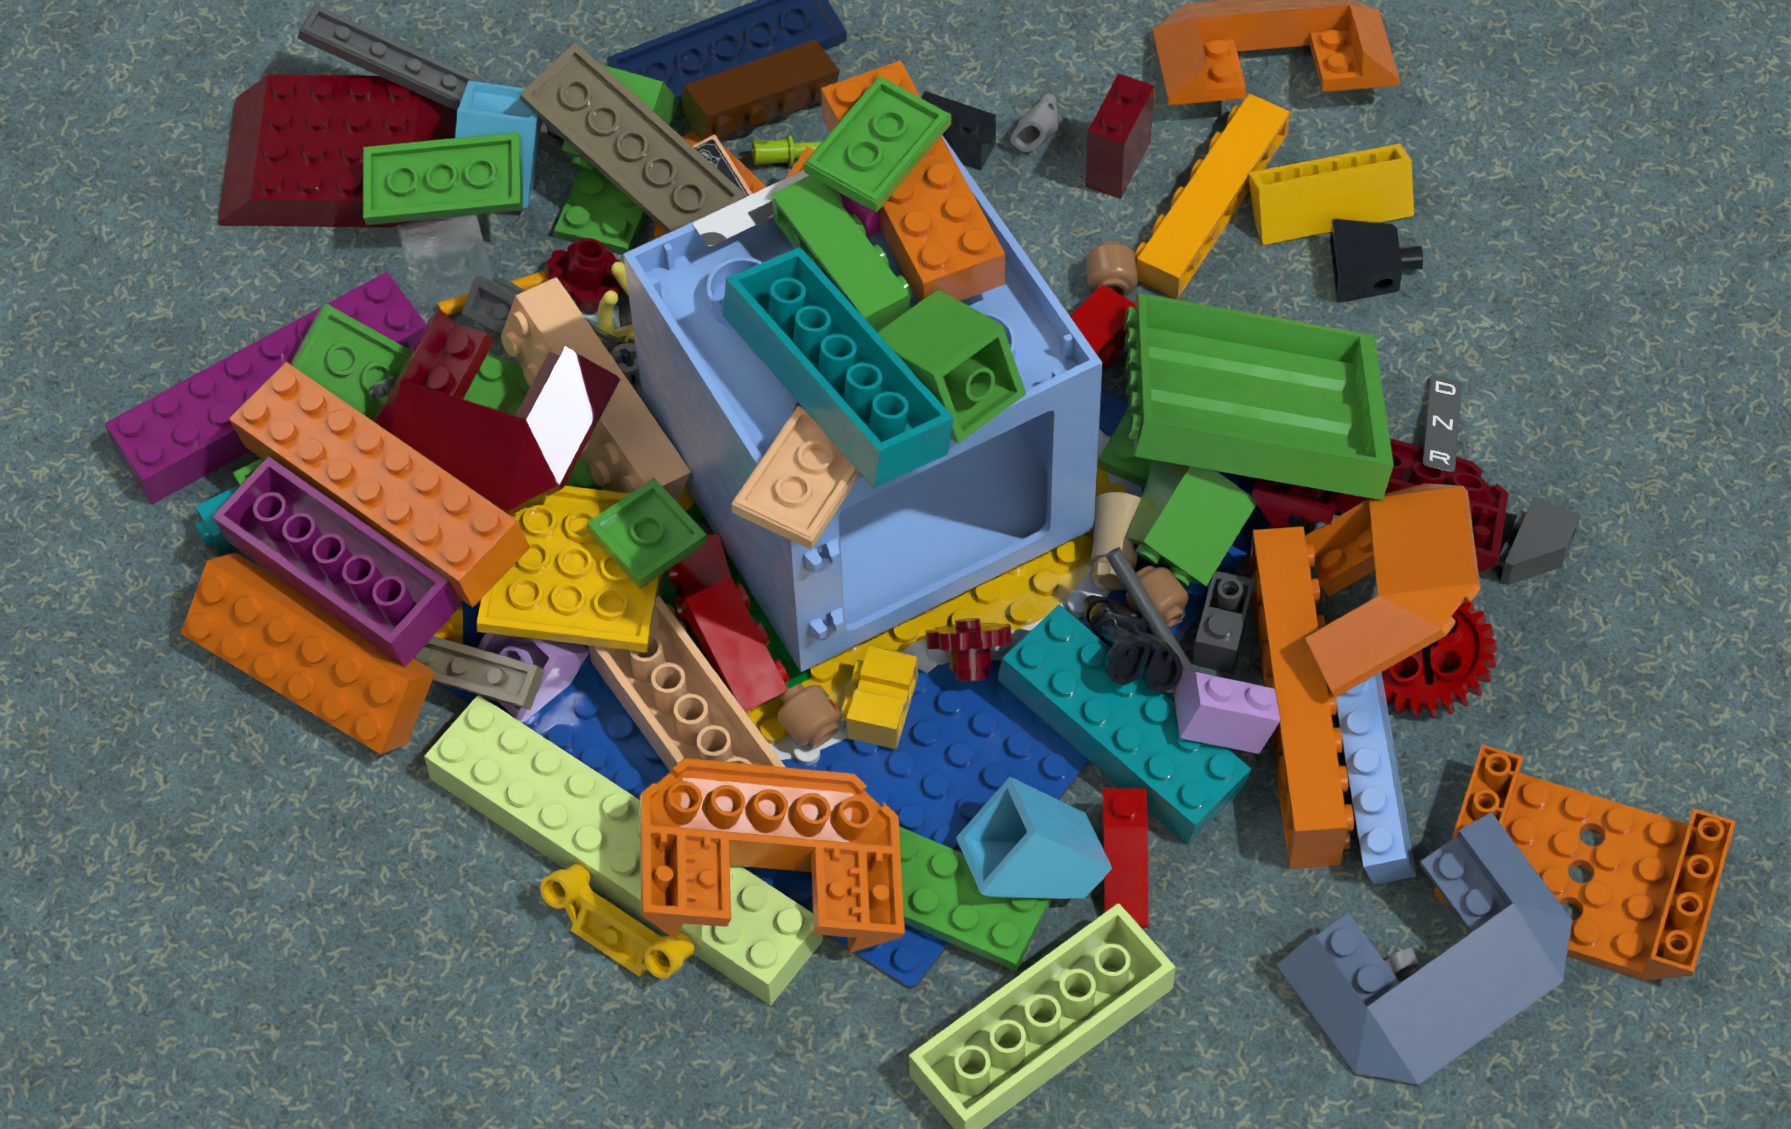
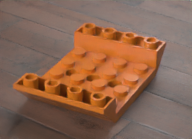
(1649, 875)

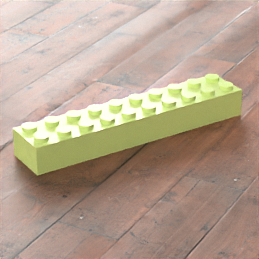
(592, 822)

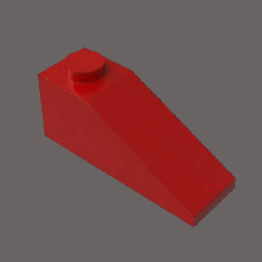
(1127, 851)

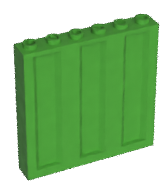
(1256, 396)

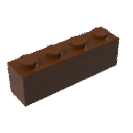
(758, 90)

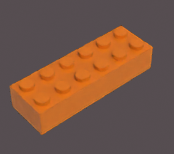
(932, 215)
(305, 653)

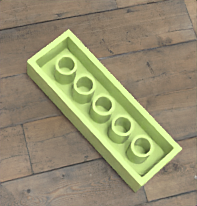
(1042, 1021)

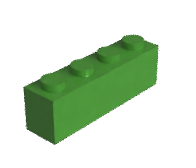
(837, 243)

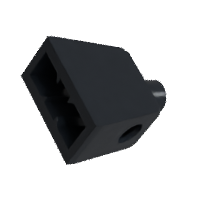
(1369, 259)

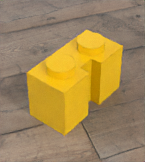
(882, 697)

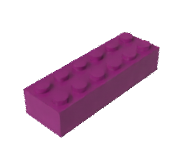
(337, 561)

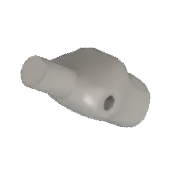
(1036, 125)

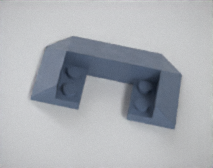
(1460, 996)

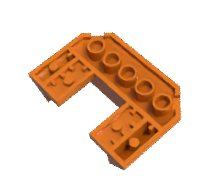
(1202, 41)
(1423, 569)
(771, 819)

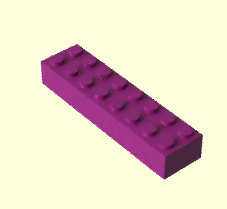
(188, 426)

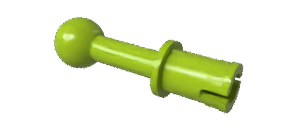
(778, 150)

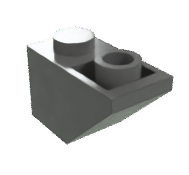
(1540, 543)
(1223, 622)

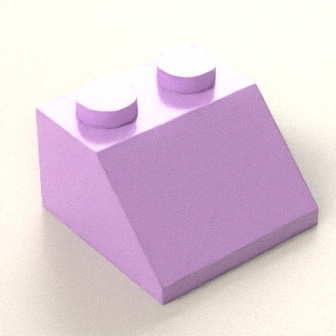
(558, 660)
(1225, 711)

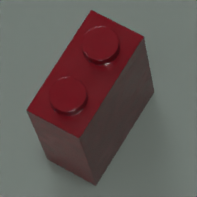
(1119, 135)

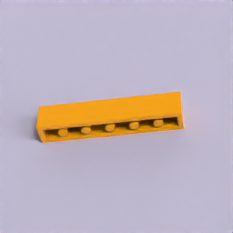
(1211, 196)

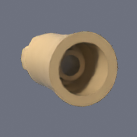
(1111, 524)

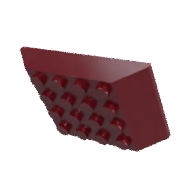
(303, 143)

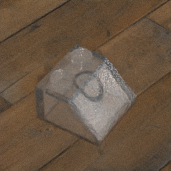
(443, 257)

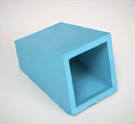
(498, 110)
(1032, 846)

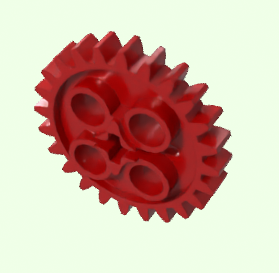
(1467, 647)

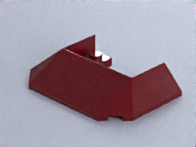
(484, 448)
(1317, 505)

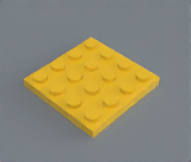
(567, 582)

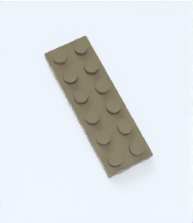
(627, 141)

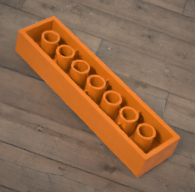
(381, 481)
(1304, 740)

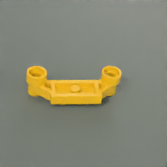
(611, 928)

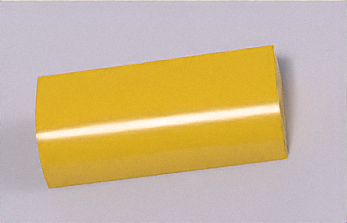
(1354, 186)

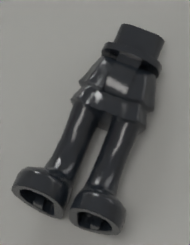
(1131, 646)

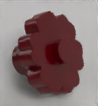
(584, 272)
(969, 645)

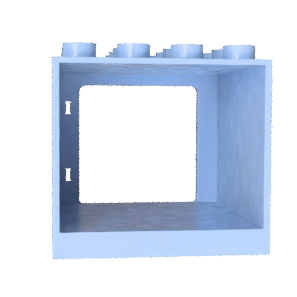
(892, 547)

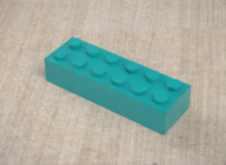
(837, 367)
(1121, 727)

